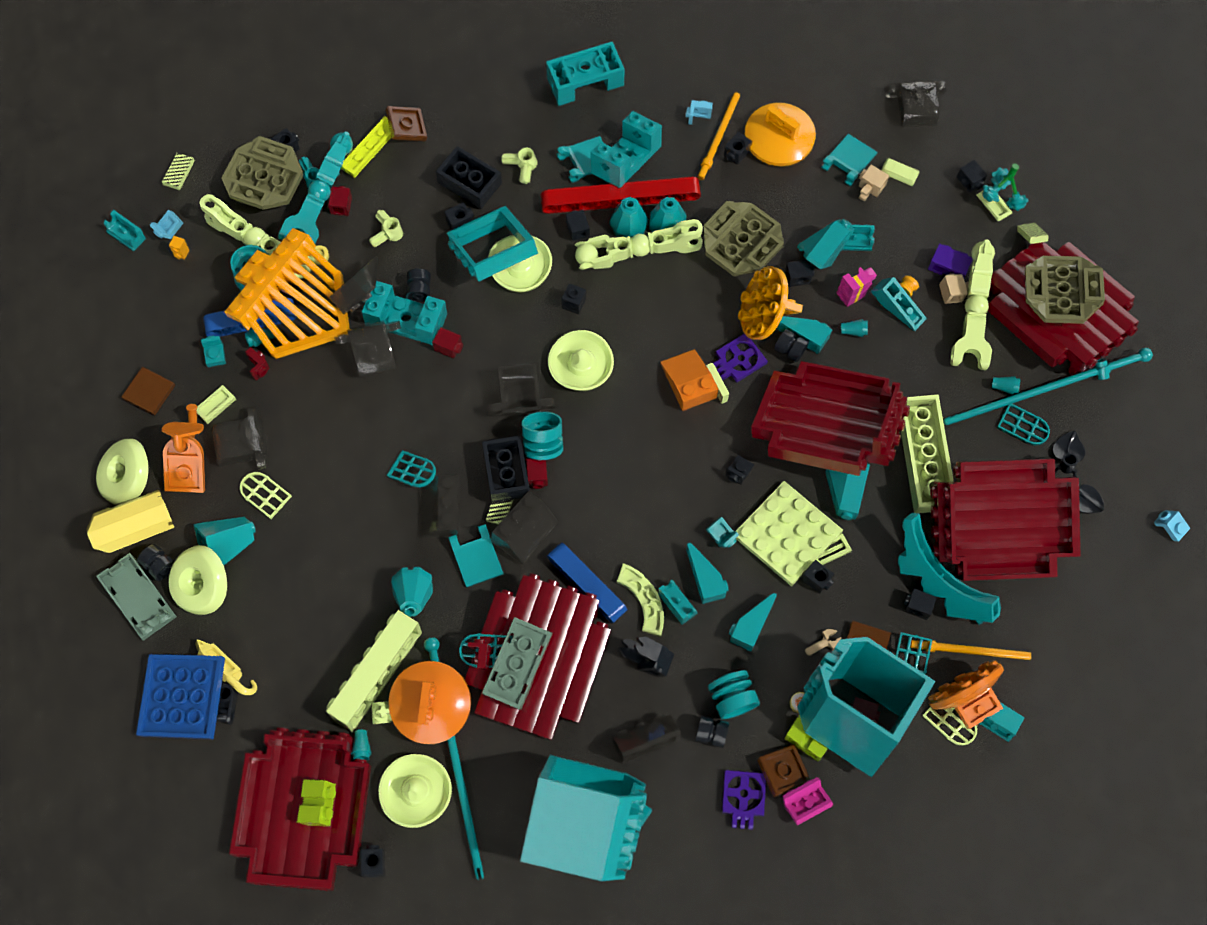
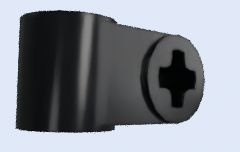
(227, 706)

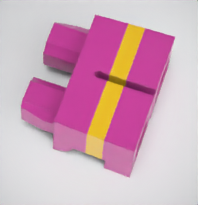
(855, 288)

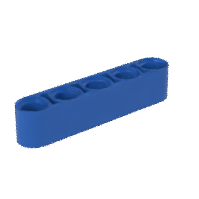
(220, 325)
(586, 581)

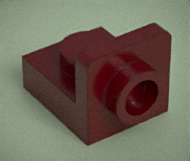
(482, 657)

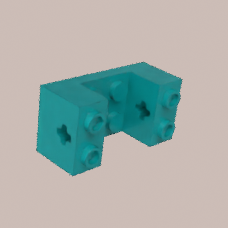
(566, 71)
(638, 143)
(424, 320)

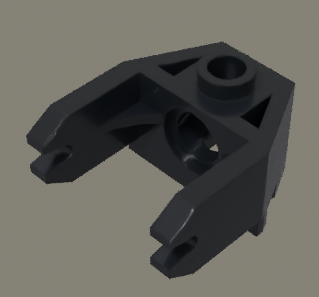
(649, 655)

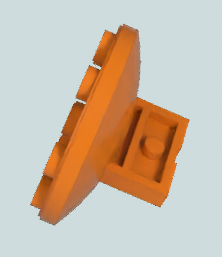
(971, 694)
(429, 702)

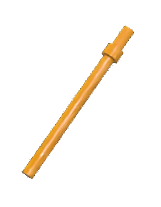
(707, 162)
(972, 650)

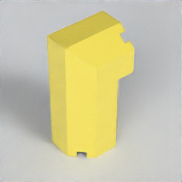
(129, 522)

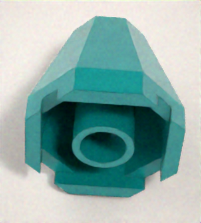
(666, 214)
(628, 218)
(412, 590)

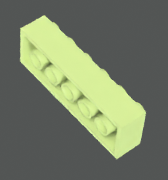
(925, 450)
(374, 671)

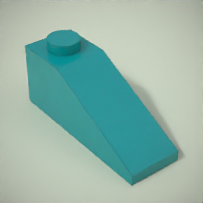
(898, 302)
(810, 330)
(708, 579)
(751, 624)

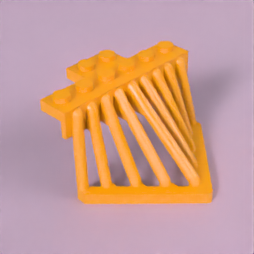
(268, 275)

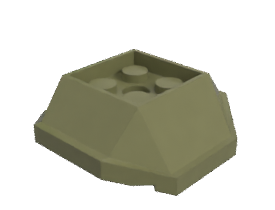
(260, 160)
(745, 223)
(1076, 277)

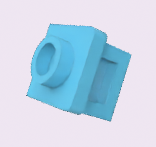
(699, 109)
(167, 225)
(1173, 524)

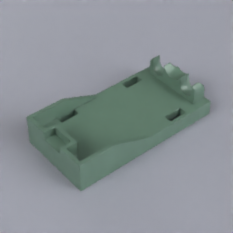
(136, 596)
(517, 663)

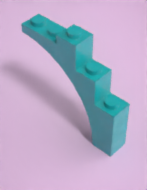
(960, 599)

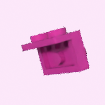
(806, 801)

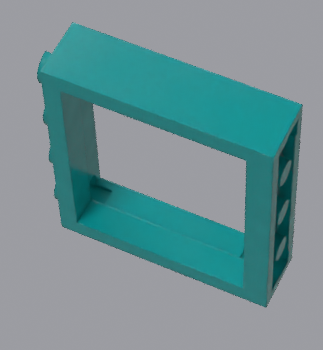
(484, 226)

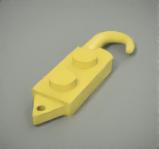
(231, 671)

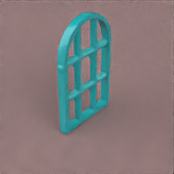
(1021, 418)
(410, 463)
(494, 645)
(917, 654)

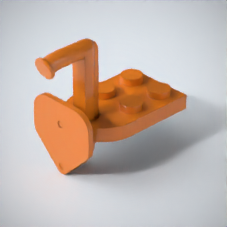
(184, 466)

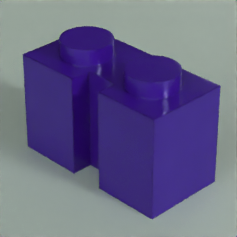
(950, 261)

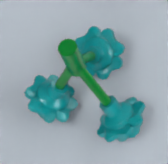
(1001, 179)

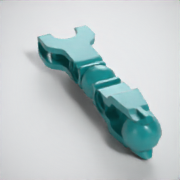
(319, 189)

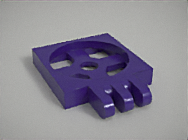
(727, 367)
(742, 813)

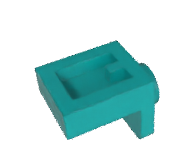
(213, 351)

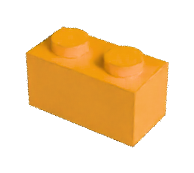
(179, 247)

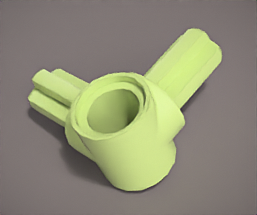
(525, 165)
(390, 229)
(381, 713)

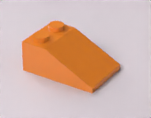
(690, 379)

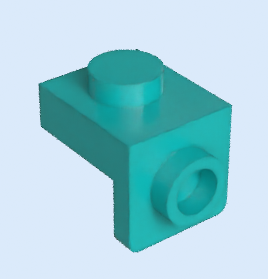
(722, 533)

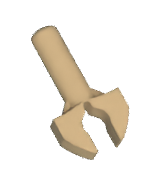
(823, 643)

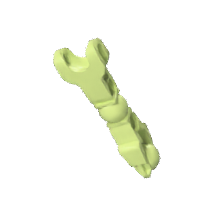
(228, 221)
(672, 239)
(976, 308)

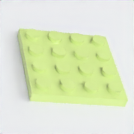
(788, 533)

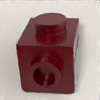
(258, 359)

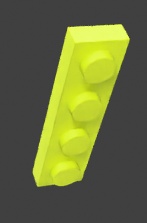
(367, 148)

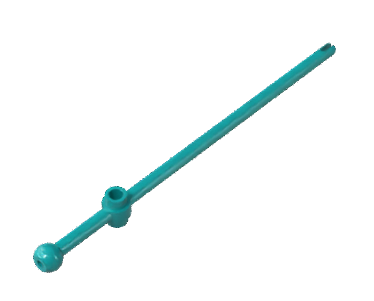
(1101, 369)
(431, 645)

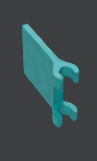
(580, 157)
(851, 157)
(477, 558)

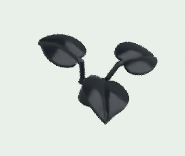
(1070, 452)

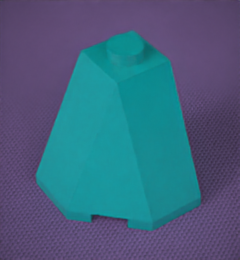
(827, 243)
(847, 492)
(225, 536)

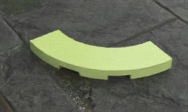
(647, 596)

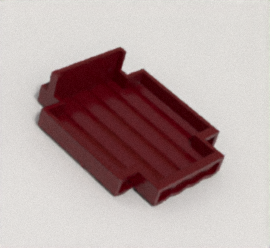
(1061, 341)
(831, 418)
(1006, 519)
(567, 665)
(269, 804)

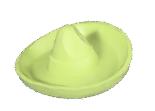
(527, 273)
(580, 360)
(122, 472)
(198, 580)
(414, 790)

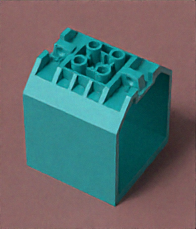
(877, 675)
(584, 820)

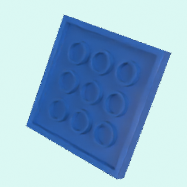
(181, 696)

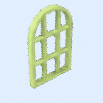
(265, 500)
(955, 730)

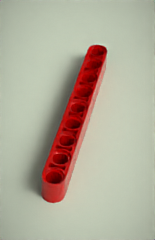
(610, 195)

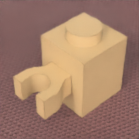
(872, 181)
(953, 288)

